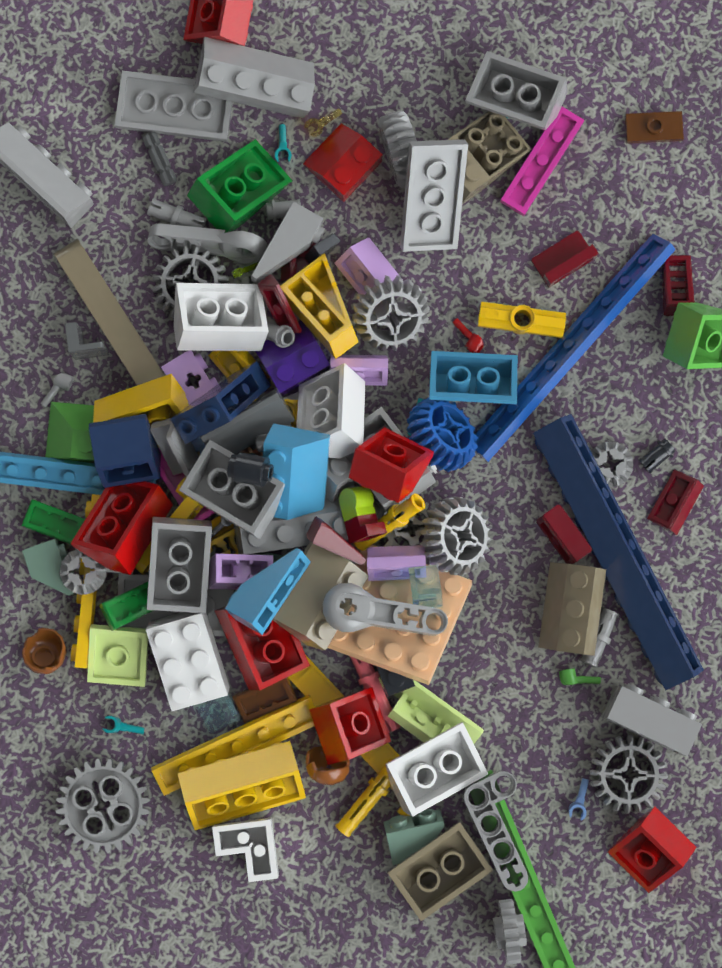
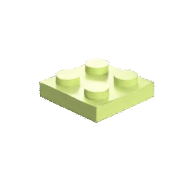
(117, 655)

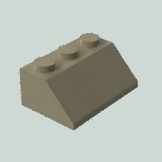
(303, 608)
(572, 608)
(440, 871)

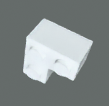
(255, 840)

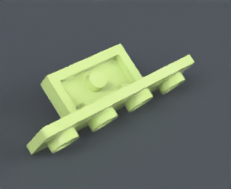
(428, 715)

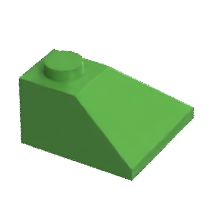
(69, 432)

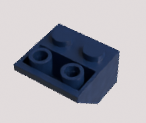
(125, 451)

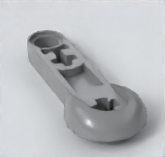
(237, 246)
(375, 612)

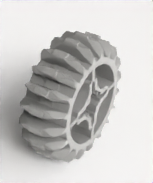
(395, 134)
(194, 260)
(410, 314)
(464, 530)
(628, 760)

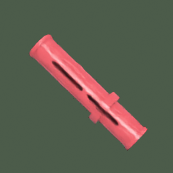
(369, 678)

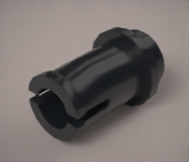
(657, 455)

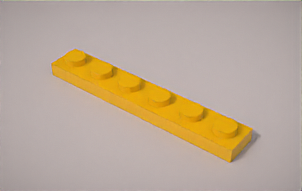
(82, 622)
(251, 736)

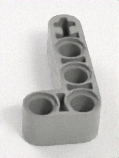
(500, 833)

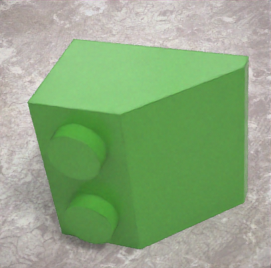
(695, 337)

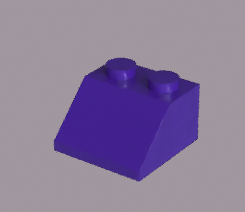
(295, 363)

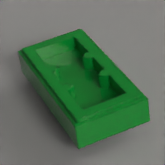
(52, 521)
(126, 607)

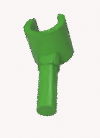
(569, 677)

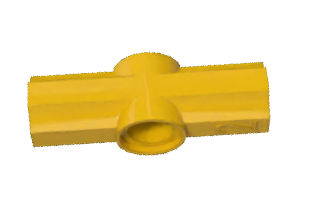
(540, 321)

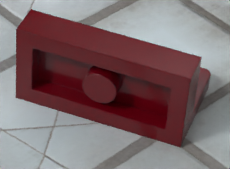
(564, 258)

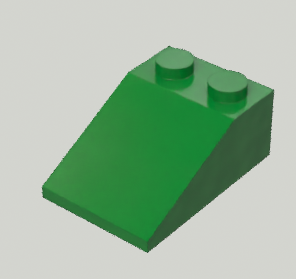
(238, 187)

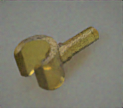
(322, 122)

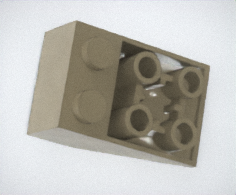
(491, 151)

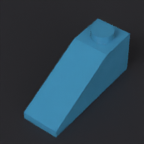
(264, 594)

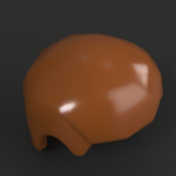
(40, 660)
(317, 768)

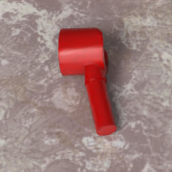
(475, 342)

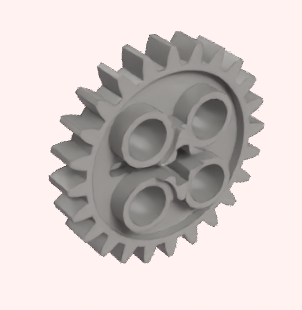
(78, 815)

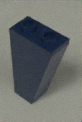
(221, 403)

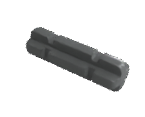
(159, 159)

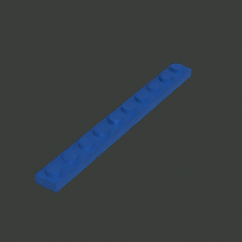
(573, 344)

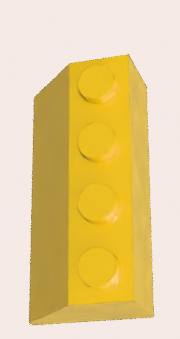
(241, 785)

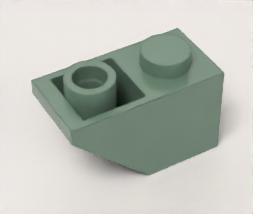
(45, 564)
(411, 833)

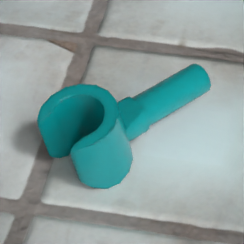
(282, 143)
(121, 726)

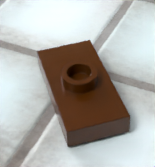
(654, 127)
(256, 703)

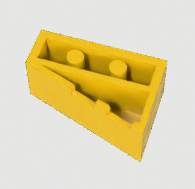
(320, 307)

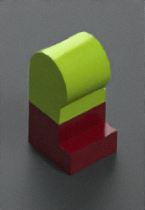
(360, 515)

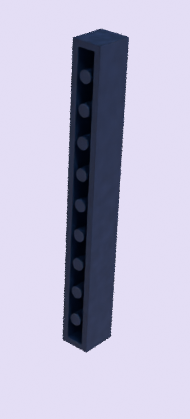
(618, 552)

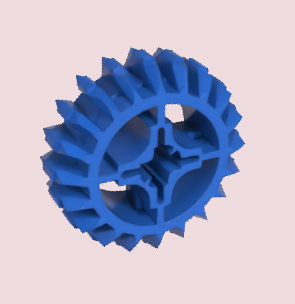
(443, 430)

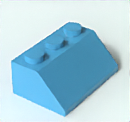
(473, 377)
(302, 465)

